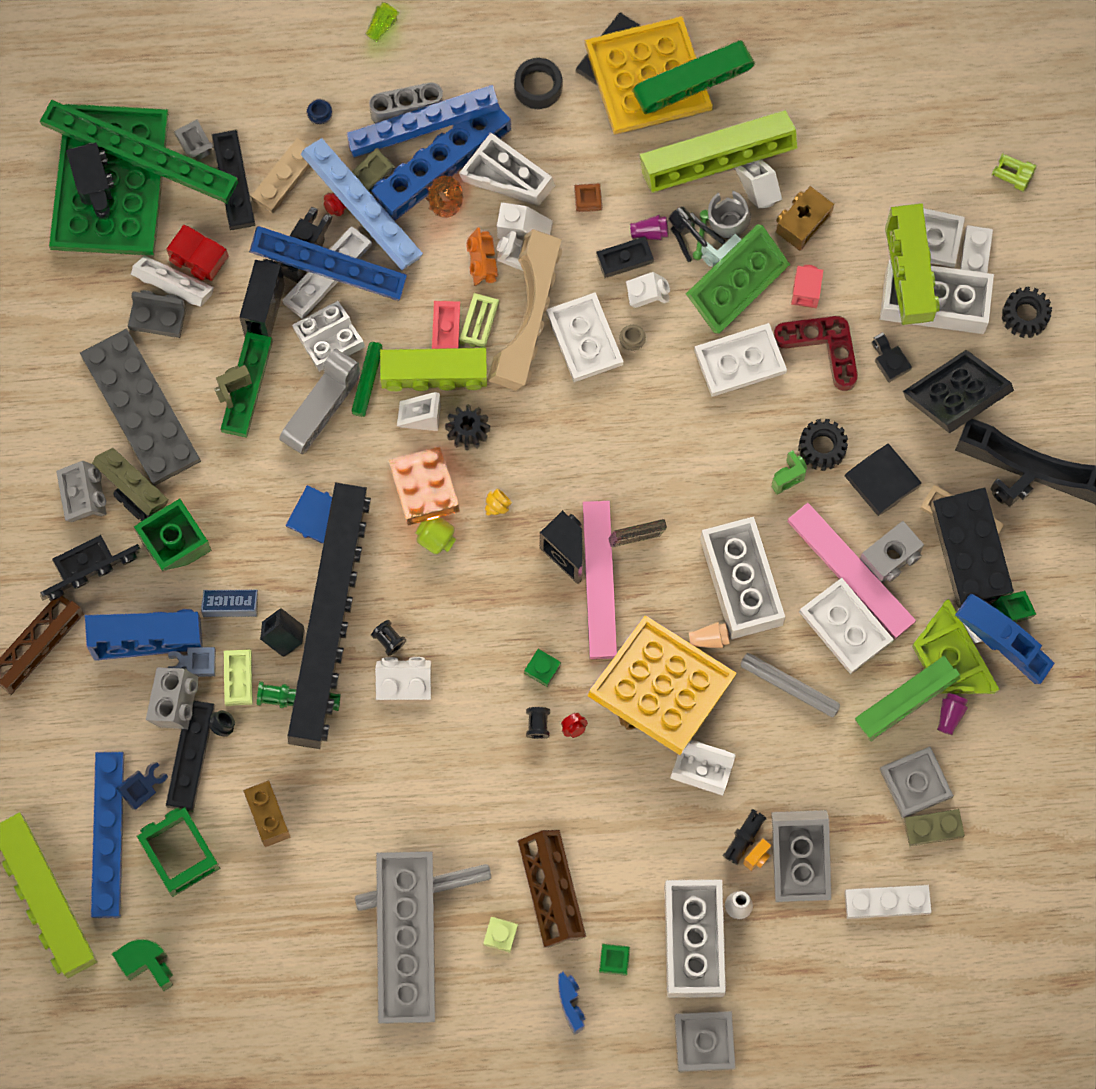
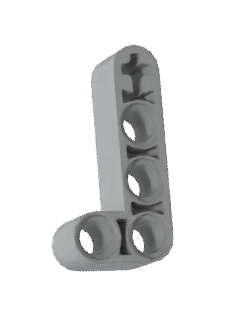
(322, 402)

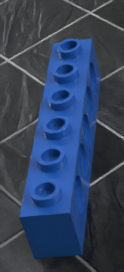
(456, 156)

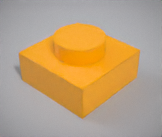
(758, 855)

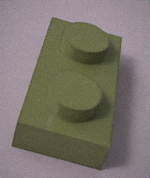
(934, 827)

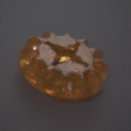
(453, 192)

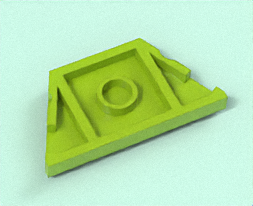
(949, 638)

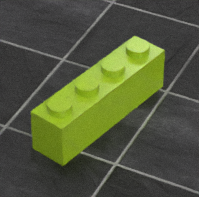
(433, 369)

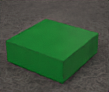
(614, 959)

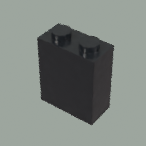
(262, 298)

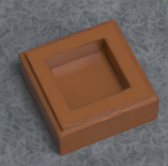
(588, 197)

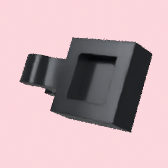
(891, 361)

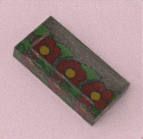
(637, 533)

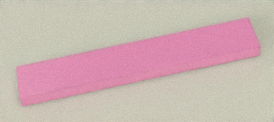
(853, 571)
(599, 580)

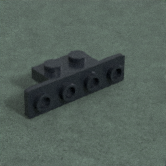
(84, 562)

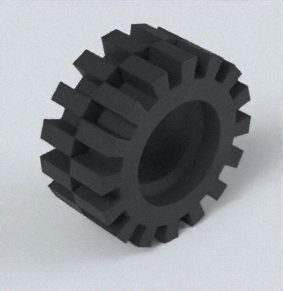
(1030, 298)
(823, 459)

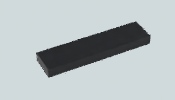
(230, 161)
(190, 758)

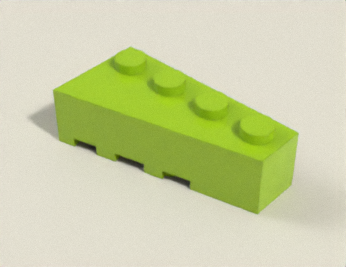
(911, 264)

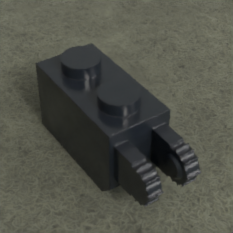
(90, 177)
(310, 233)

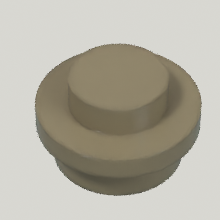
(632, 337)

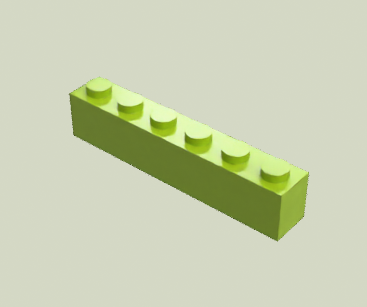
(718, 151)
(44, 898)

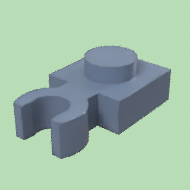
(197, 661)

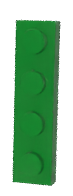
(255, 358)

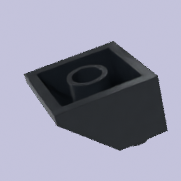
(563, 544)

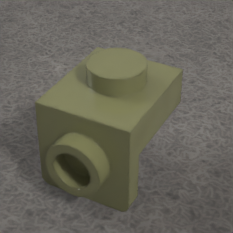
(232, 380)

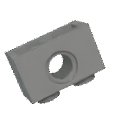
(898, 539)

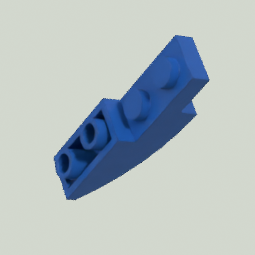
(1005, 636)

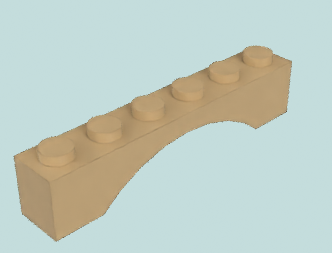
(538, 260)

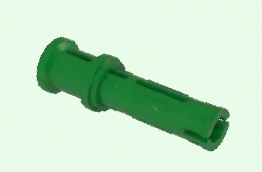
(284, 696)

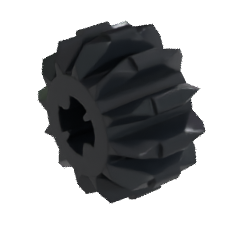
(467, 417)

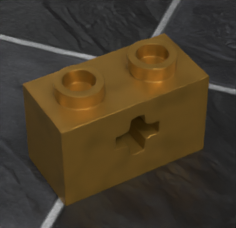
(816, 211)
(266, 813)

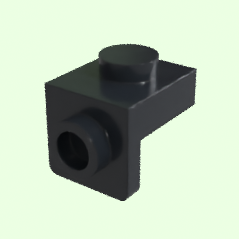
(1020, 489)

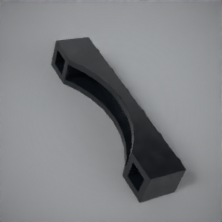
(995, 448)

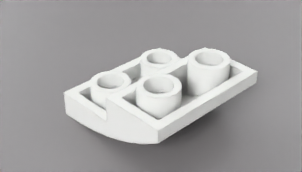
(328, 331)

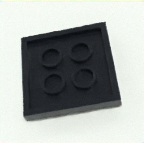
(958, 391)

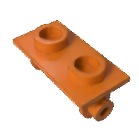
(481, 245)

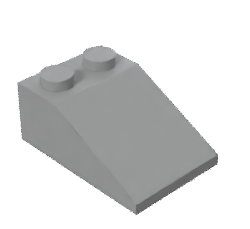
(801, 855)

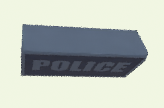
(229, 603)

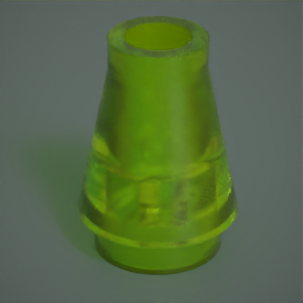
(382, 20)

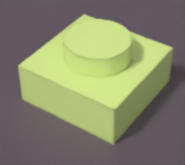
(500, 934)

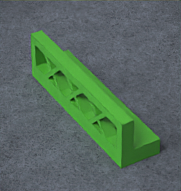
(907, 698)

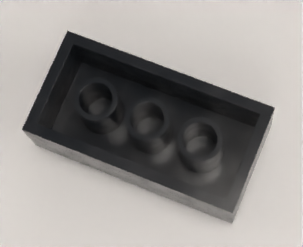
(971, 546)

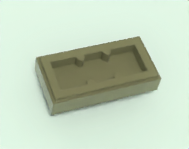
(373, 169)

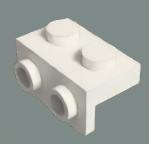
(403, 679)
(704, 767)

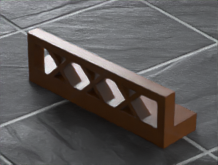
(39, 647)
(556, 884)

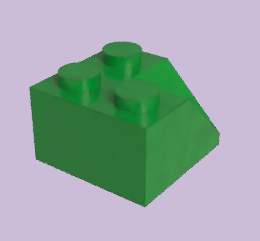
(172, 537)

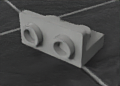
(81, 491)

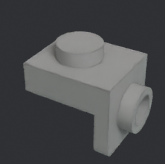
(193, 140)

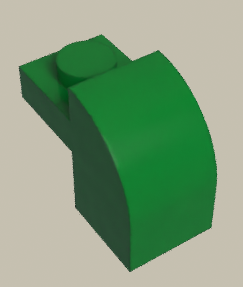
(142, 955)

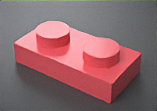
(446, 325)

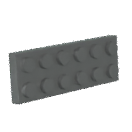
(140, 407)

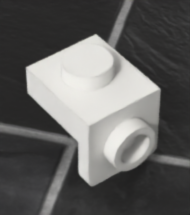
(509, 250)
(647, 289)

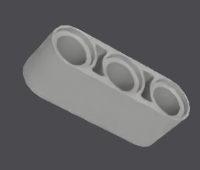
(393, 99)

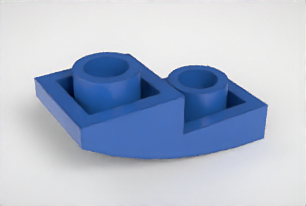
(568, 994)

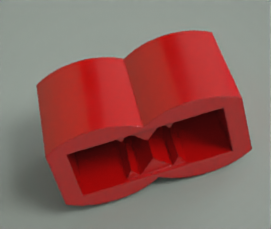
(197, 253)

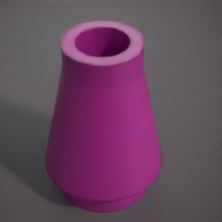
(652, 228)
(951, 713)

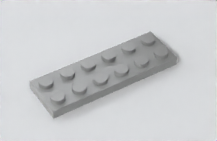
(405, 937)

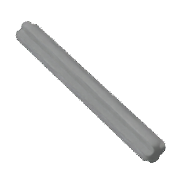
(440, 883)

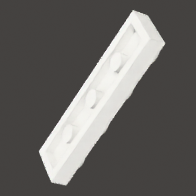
(313, 286)

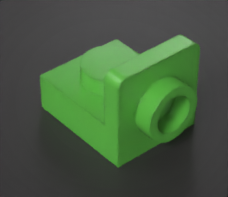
(786, 477)

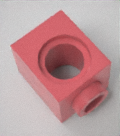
(807, 286)

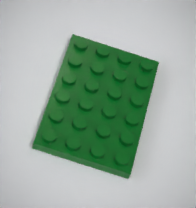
(136, 193)

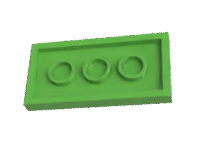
(738, 279)

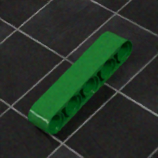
(693, 77)

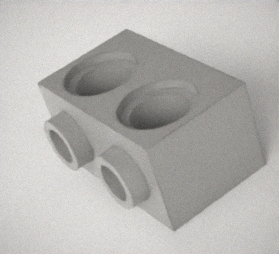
(174, 691)

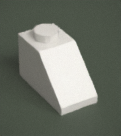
(759, 183)
(521, 220)

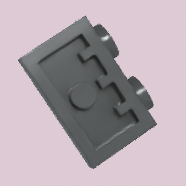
(157, 314)

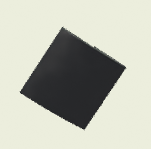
(883, 479)

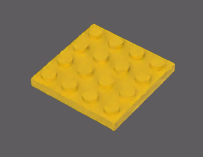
(636, 55)
(662, 685)

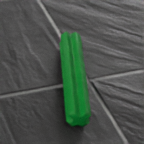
(366, 379)

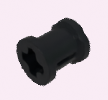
(390, 646)
(538, 722)

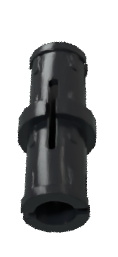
(744, 837)

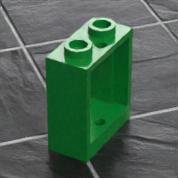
(189, 876)

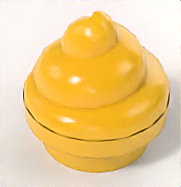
(497, 503)

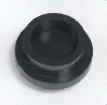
(221, 723)

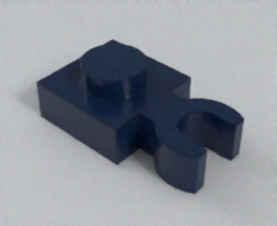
(139, 788)

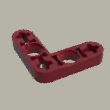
(832, 341)

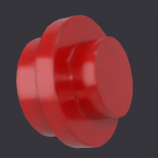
(333, 205)
(573, 725)

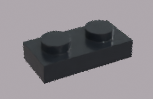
(624, 257)

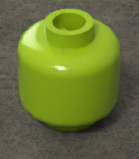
(435, 535)

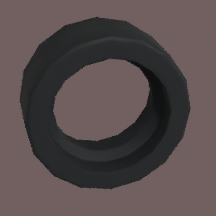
(538, 65)

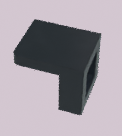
(282, 632)

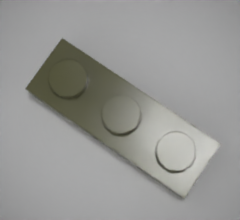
(130, 481)

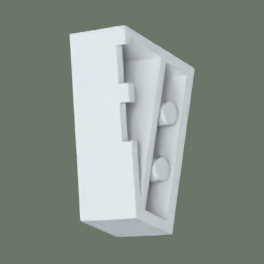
(506, 172)

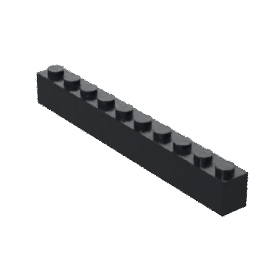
(327, 616)

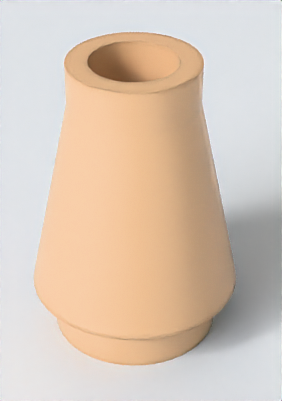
(710, 636)

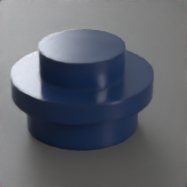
(319, 111)

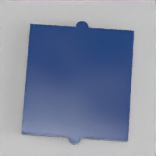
(311, 514)

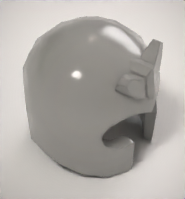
(729, 215)

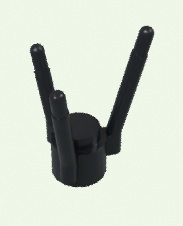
(685, 223)

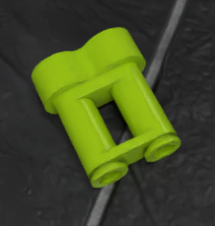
(1024, 172)

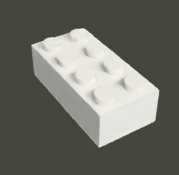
(962, 299)
(742, 578)
(694, 938)

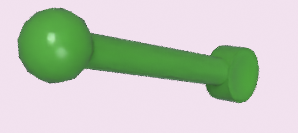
(697, 255)

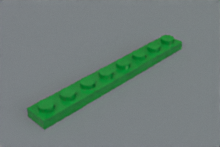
(139, 151)

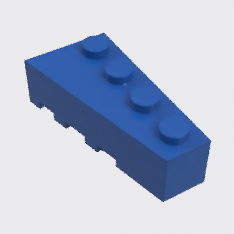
(142, 634)

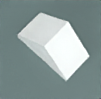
(420, 412)

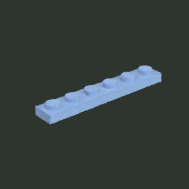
(361, 204)

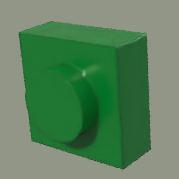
(542, 667)

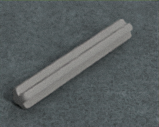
(790, 685)

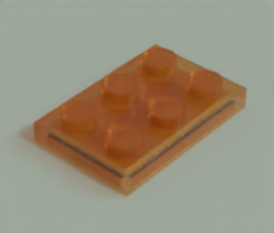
(424, 486)

